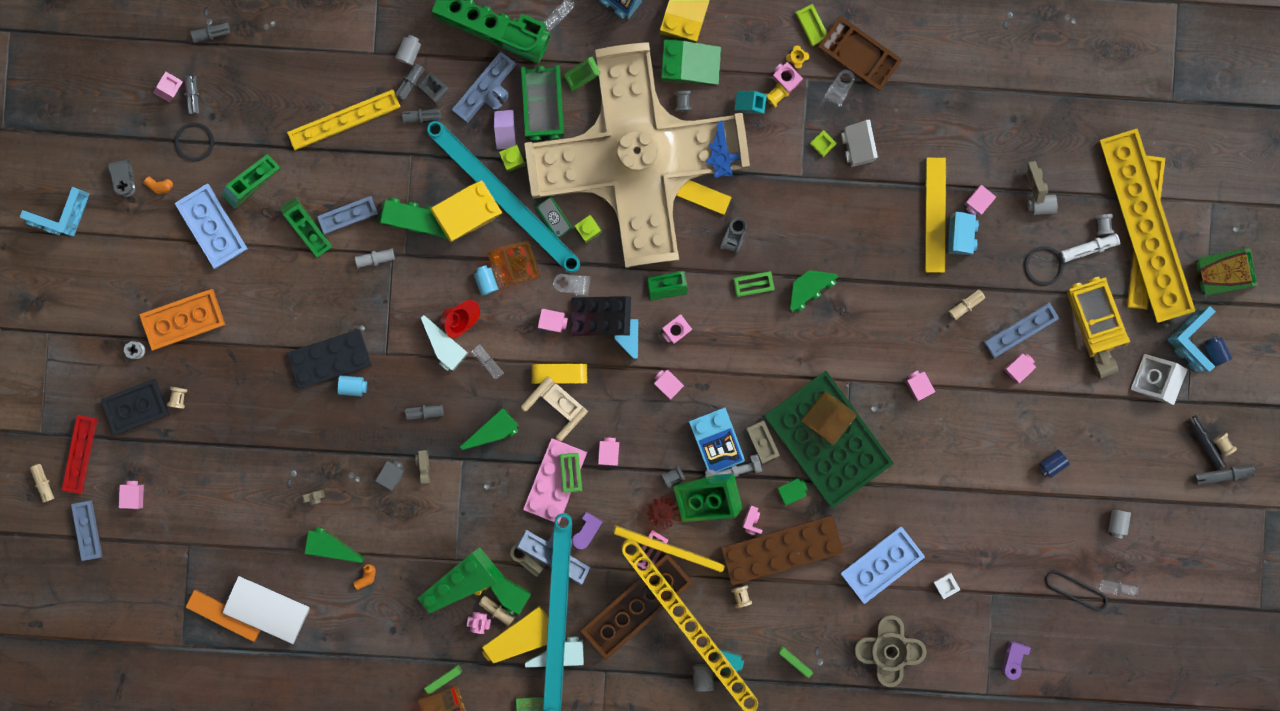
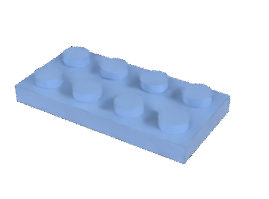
(211, 226)
(882, 565)

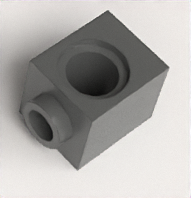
(391, 474)

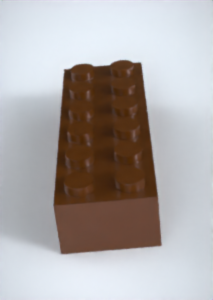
(782, 549)
(633, 608)

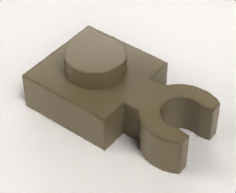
(422, 461)
(313, 497)

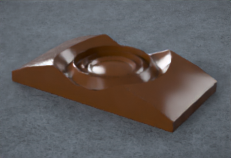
(859, 54)

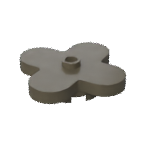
(905, 650)

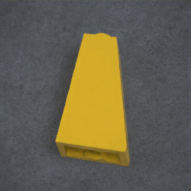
(519, 638)

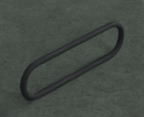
(1080, 583)

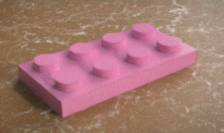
(547, 494)

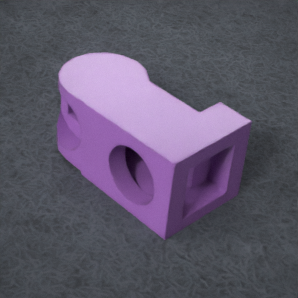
(584, 537)
(1013, 659)

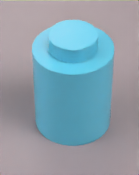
(485, 280)
(351, 386)

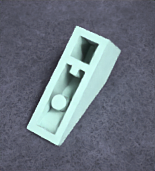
(446, 348)
(572, 656)

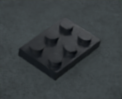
(135, 407)

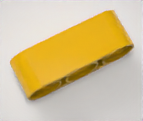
(559, 373)

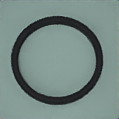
(177, 141)
(1061, 268)

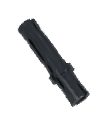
(1206, 443)

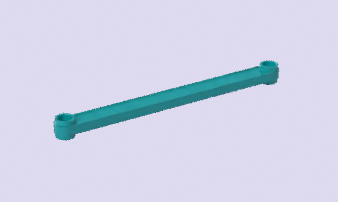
(503, 196)
(557, 615)

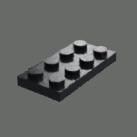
(601, 316)
(329, 358)

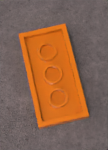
(182, 319)

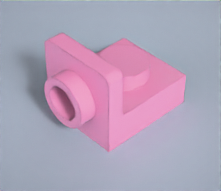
(751, 517)

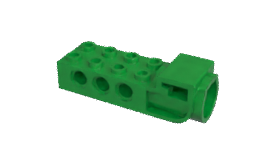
(506, 33)

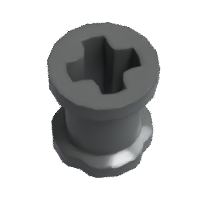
(683, 101)
(673, 476)

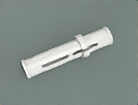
(1091, 247)

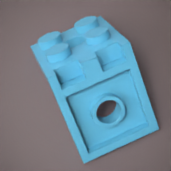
(70, 217)
(1185, 347)

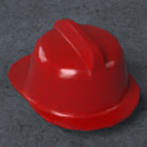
(460, 318)

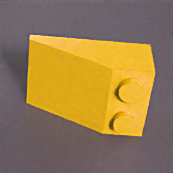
(684, 19)
(466, 211)

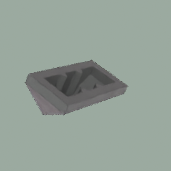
(433, 88)

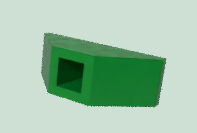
(808, 288)

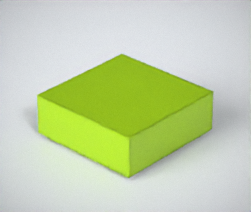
(823, 143)

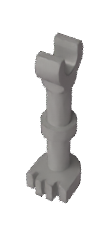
(755, 465)

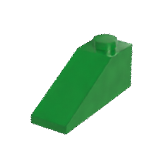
(249, 181)
(305, 227)
(495, 429)
(327, 545)
(511, 595)

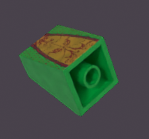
(1227, 271)

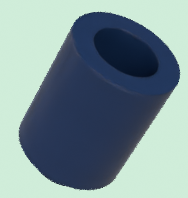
(1218, 350)
(1053, 464)

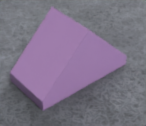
(504, 129)

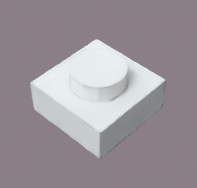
(946, 585)

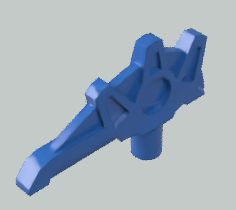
(720, 156)

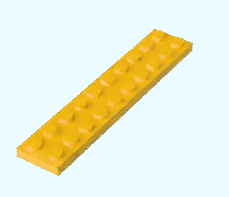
(1147, 225)

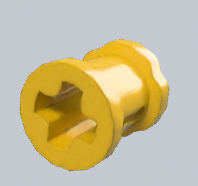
(776, 95)

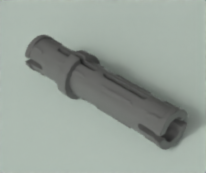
(1224, 475)

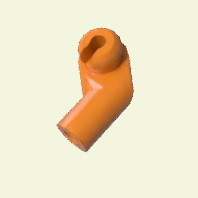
(367, 578)

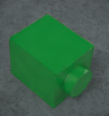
(792, 491)

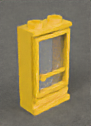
(1097, 316)

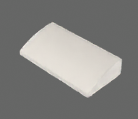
(266, 610)

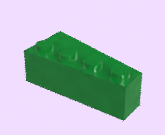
(409, 217)
(465, 579)

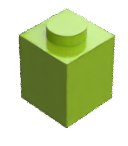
(512, 158)
(588, 229)

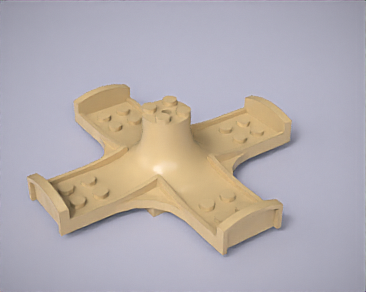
(634, 155)

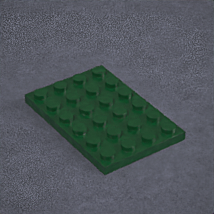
(835, 468)

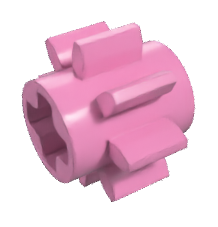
(478, 622)

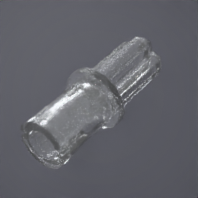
(558, 14)
(487, 361)
(1119, 588)

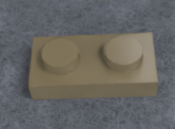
(1036, 182)
(762, 442)

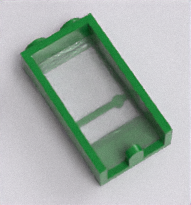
(542, 103)

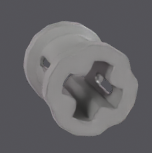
(1104, 224)
(130, 354)

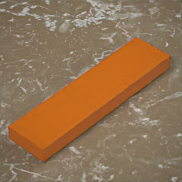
(214, 610)

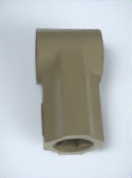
(1105, 364)
(528, 562)

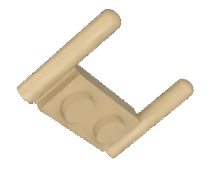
(559, 400)

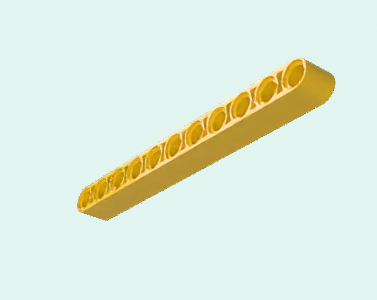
(698, 631)

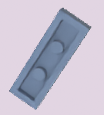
(347, 215)
(86, 530)

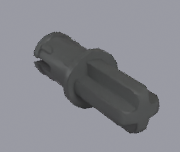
(210, 32)
(409, 81)
(191, 95)
(421, 115)
(424, 412)

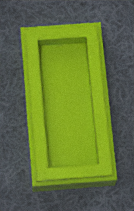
(811, 25)

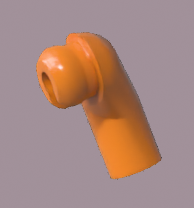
(158, 187)

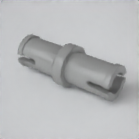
(375, 258)

